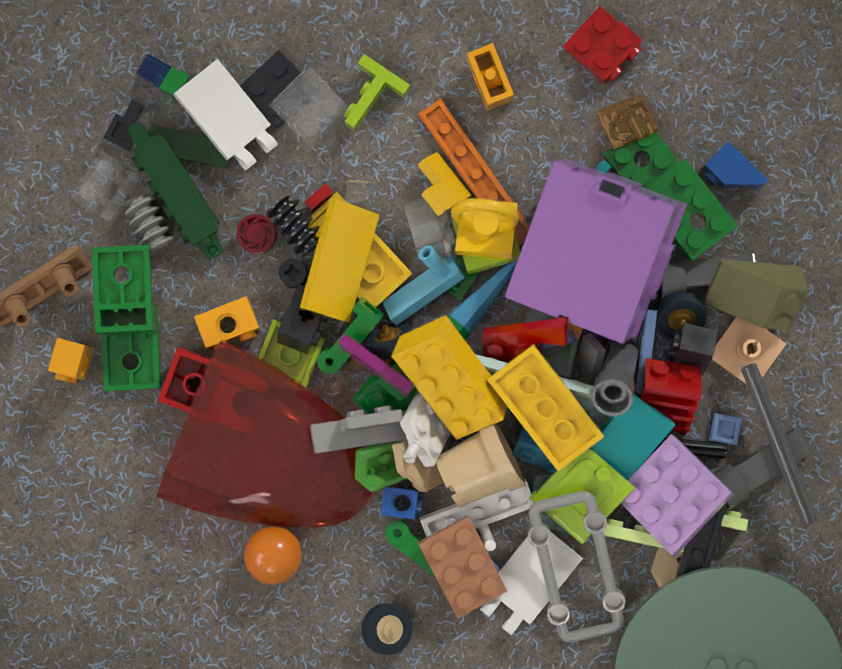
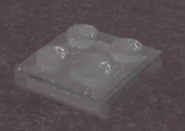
(308, 106)

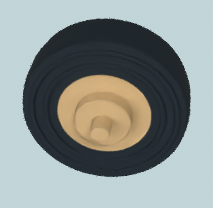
(387, 629)

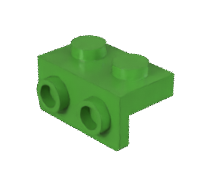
(376, 466)

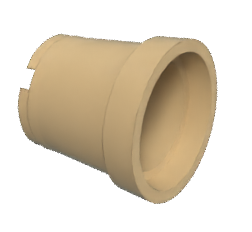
(480, 467)

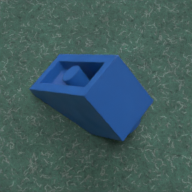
(732, 170)

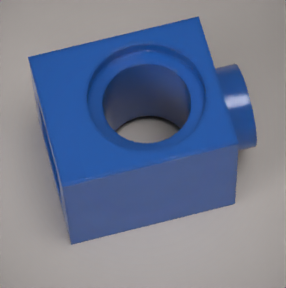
(389, 509)

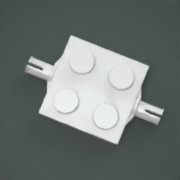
(424, 432)

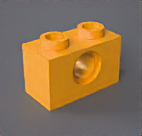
(489, 77)
(211, 322)
(70, 361)

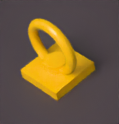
(485, 227)

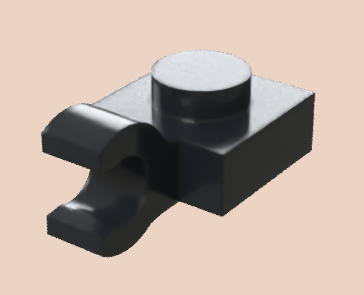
(118, 129)

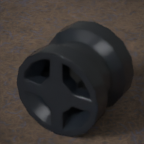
(294, 277)

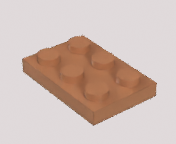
(462, 566)

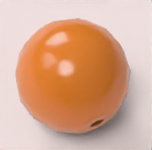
(272, 555)

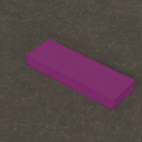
(375, 365)

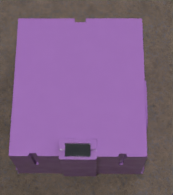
(596, 250)

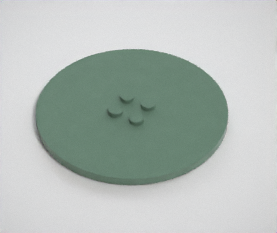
(728, 622)

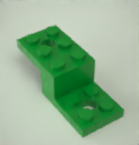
(677, 181)
(126, 317)

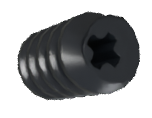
(294, 225)

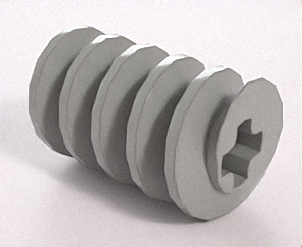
(147, 223)

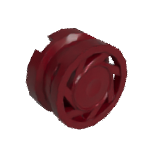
(256, 234)

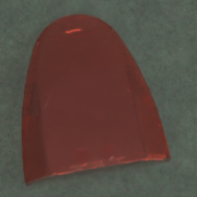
(252, 450)

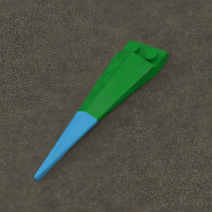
(377, 393)

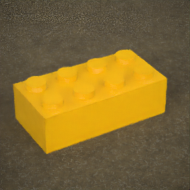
(449, 377)

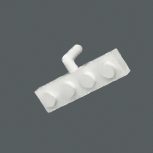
(481, 513)

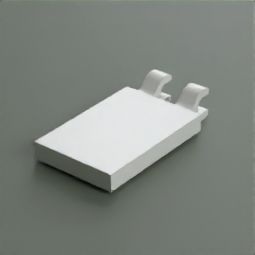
(225, 113)
(525, 581)

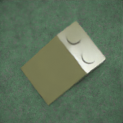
(758, 292)

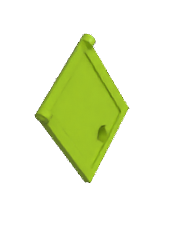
(579, 475)

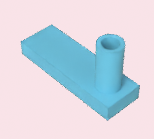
(426, 287)

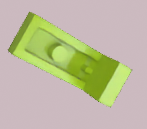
(372, 90)

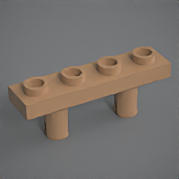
(41, 283)

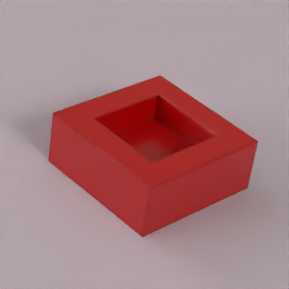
(319, 198)

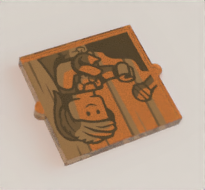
(627, 121)

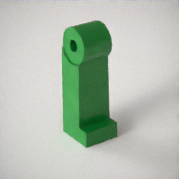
(368, 316)
(400, 537)

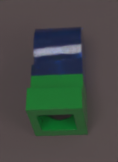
(162, 75)

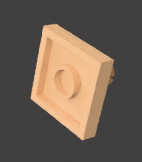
(746, 344)

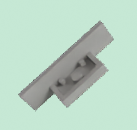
(358, 430)

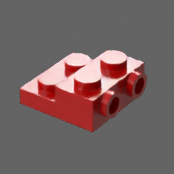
(603, 45)

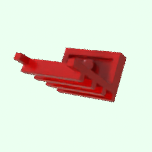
(672, 390)

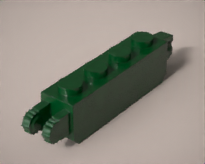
(177, 189)

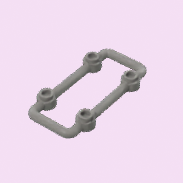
(594, 523)

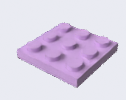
(675, 495)

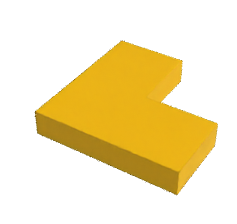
(446, 187)

